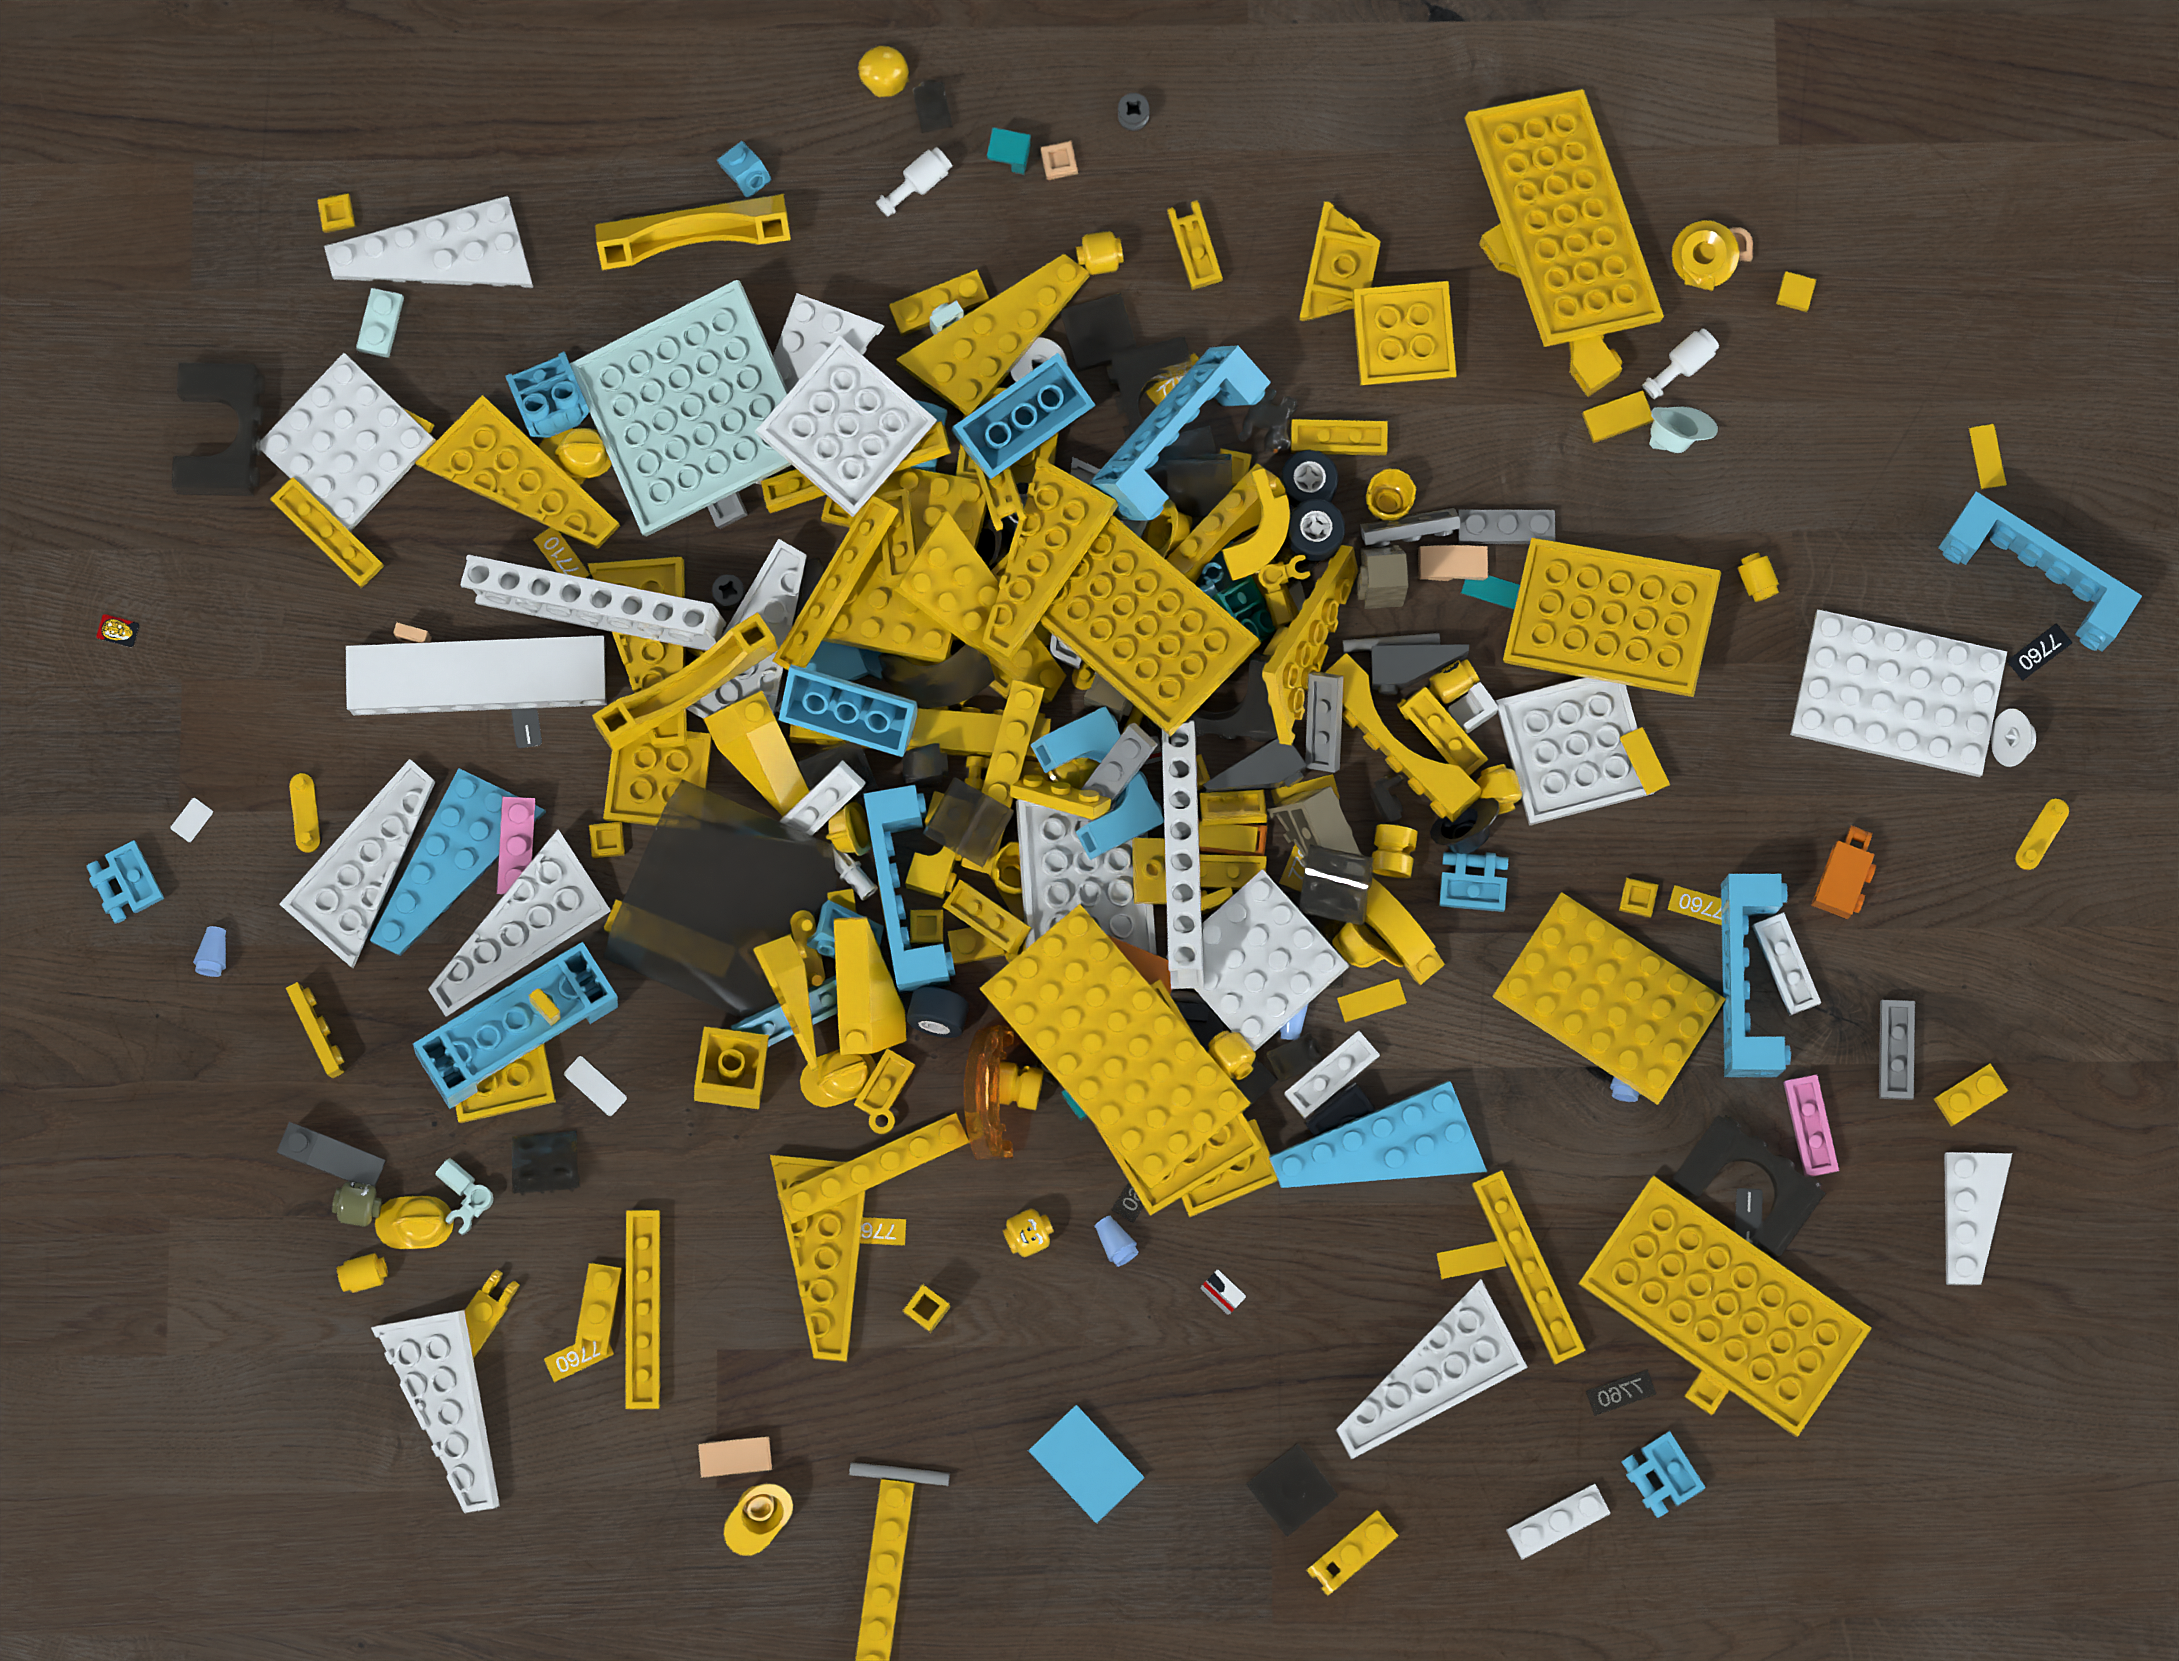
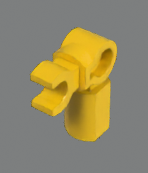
(1272, 577)

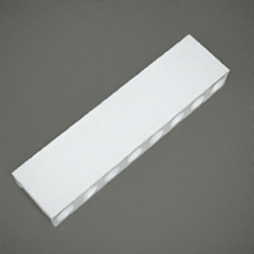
(593, 603)
(476, 675)
(1182, 858)

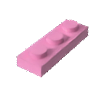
(515, 840)
(1811, 1126)

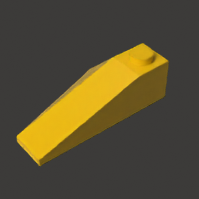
(757, 748)
(788, 978)
(867, 1000)

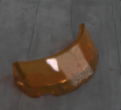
(983, 1093)

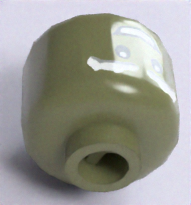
(356, 1203)

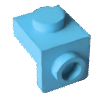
(745, 169)

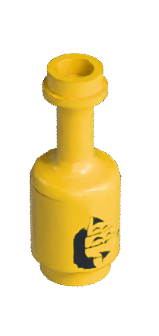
(1450, 683)

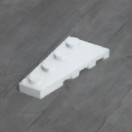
(1971, 1209)

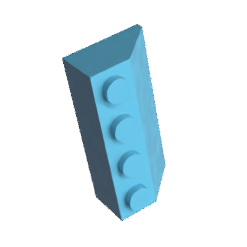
(1023, 416)
(848, 711)

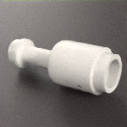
(919, 178)
(1686, 359)

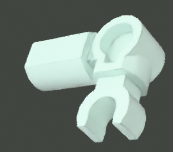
(477, 1199)

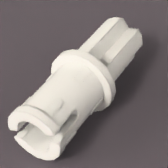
(853, 874)

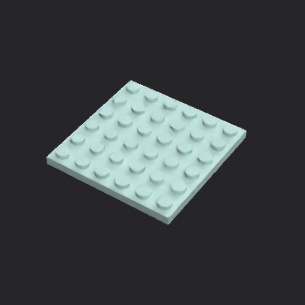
(685, 406)

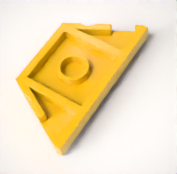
(1340, 262)

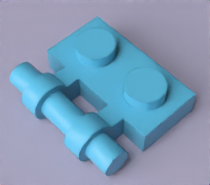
(134, 878)
(1474, 891)
(1672, 1469)

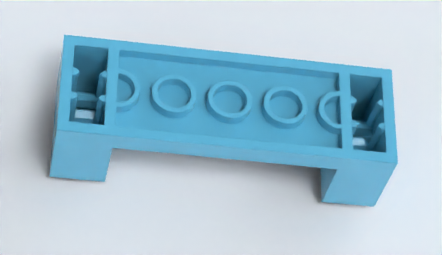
(1220, 374)
(2111, 598)
(890, 813)
(1743, 897)
(510, 1026)

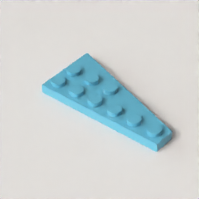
(448, 861)
(1400, 1141)

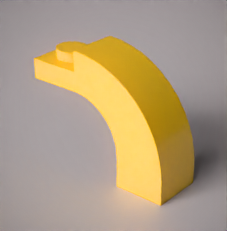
(1267, 540)
(1402, 933)

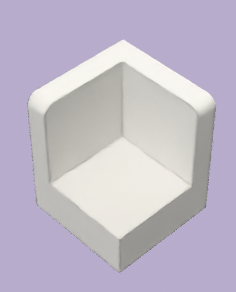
(1473, 708)

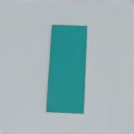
(1493, 590)

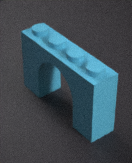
(1134, 809)

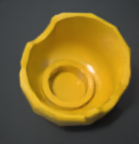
(883, 71)
(1390, 494)
(1007, 869)

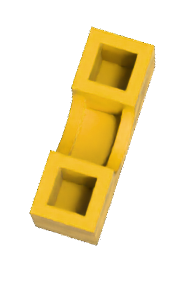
(933, 873)

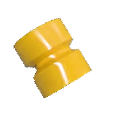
(1393, 850)
(1020, 1085)

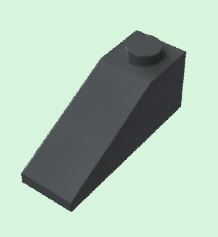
(1404, 665)
(1264, 769)
(330, 1155)

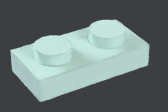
(380, 323)

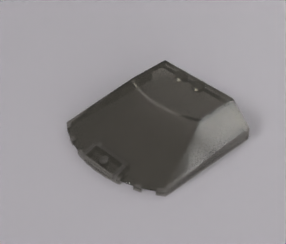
(712, 893)

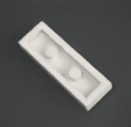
(824, 799)
(1786, 964)
(1331, 1074)
(1558, 1521)

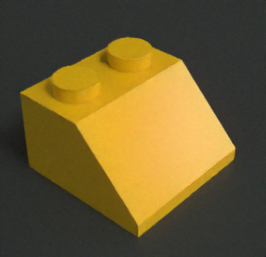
(731, 1068)

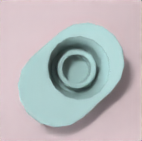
(1679, 427)

